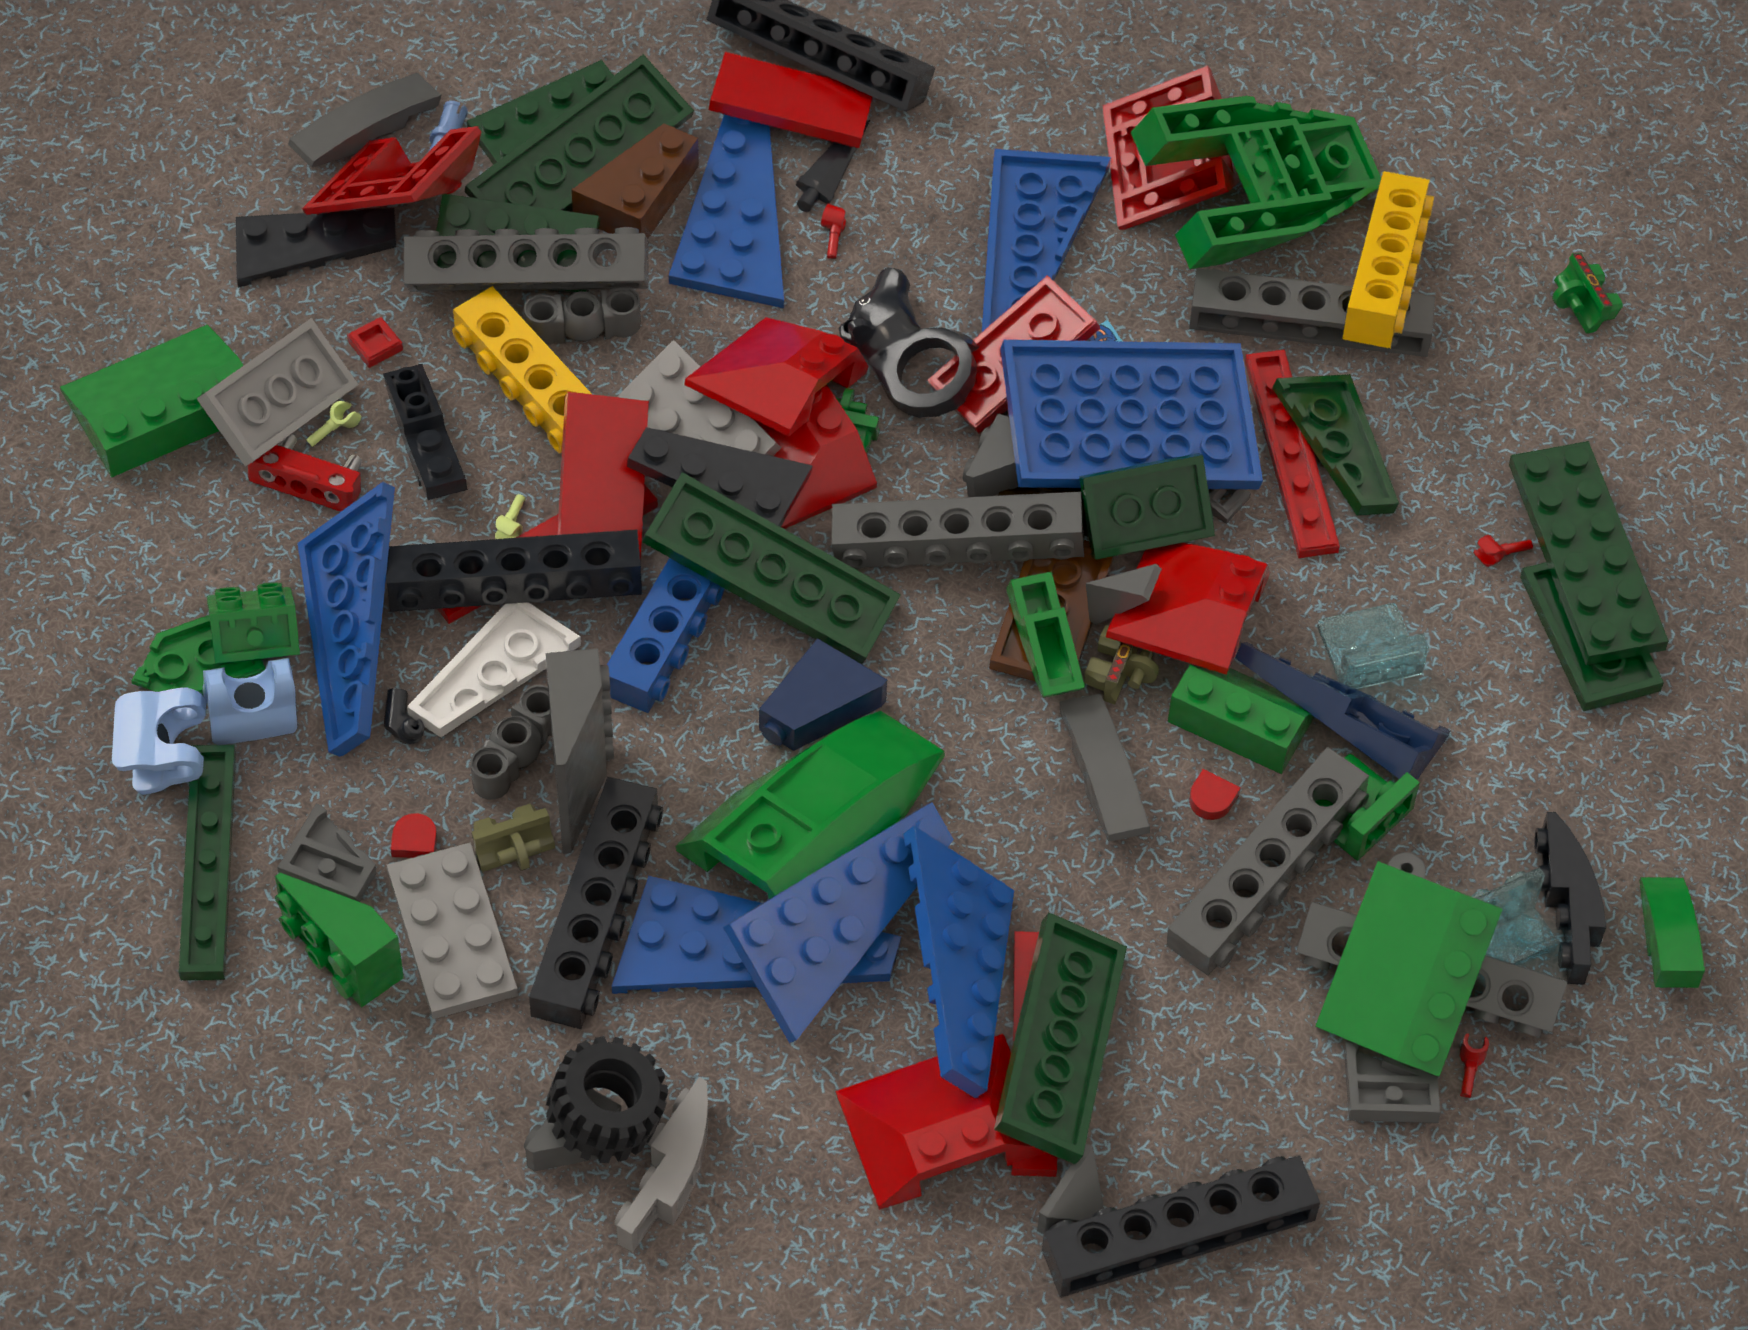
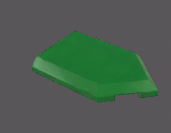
(182, 655)

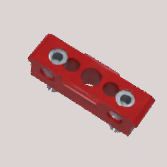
(307, 476)

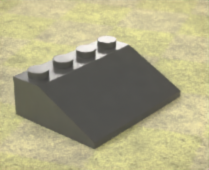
(579, 734)

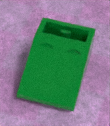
(342, 937)

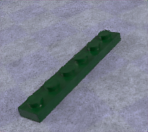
(208, 866)

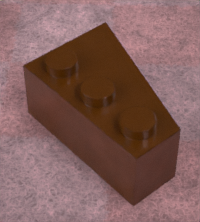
(640, 182)

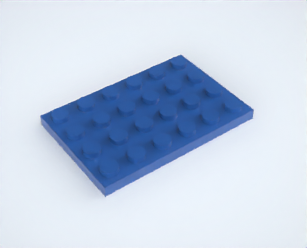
(1127, 405)

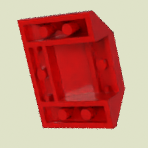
(384, 176)
(1157, 190)
(777, 371)
(837, 457)
(1194, 606)
(923, 1126)

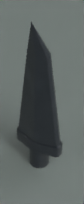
(825, 175)

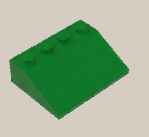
(151, 400)
(1409, 968)

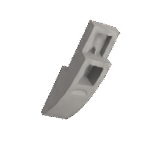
(675, 1163)

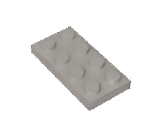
(277, 392)
(688, 412)
(452, 930)

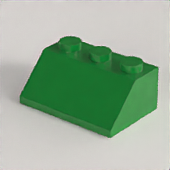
(1239, 715)

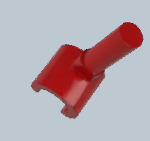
(834, 219)
(1492, 552)
(1472, 1059)

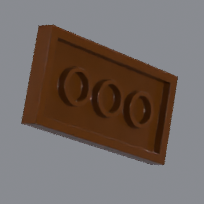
(1070, 582)

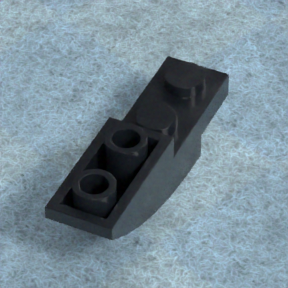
(424, 432)
(1574, 891)

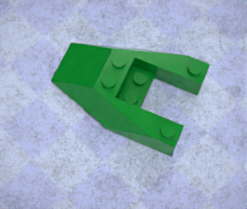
(1290, 162)

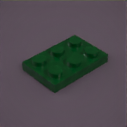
(1147, 506)

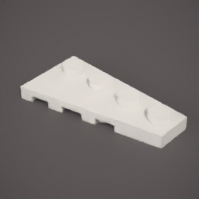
(491, 666)

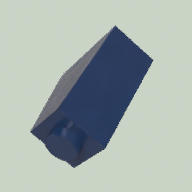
(820, 697)

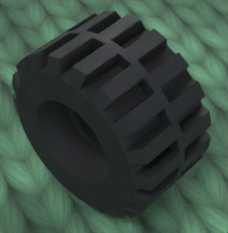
(620, 1071)

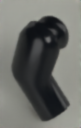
(398, 722)

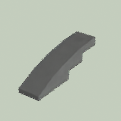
(364, 118)
(1104, 768)

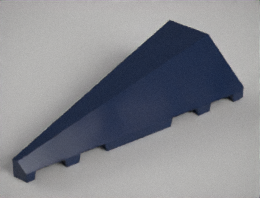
(1371, 726)

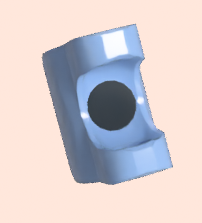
(252, 705)
(146, 733)

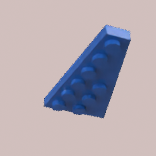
(1034, 220)
(733, 223)
(344, 599)
(821, 926)
(682, 943)
(964, 943)

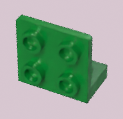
(253, 623)
(1384, 810)

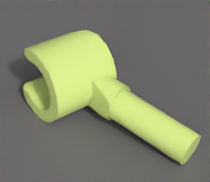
(336, 420)
(506, 524)

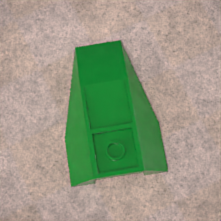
(817, 804)

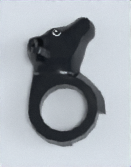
(889, 336)

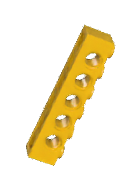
(1389, 260)
(517, 359)

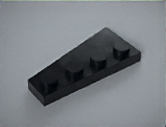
(293, 241)
(749, 478)

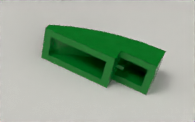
(1045, 634)
(1671, 933)

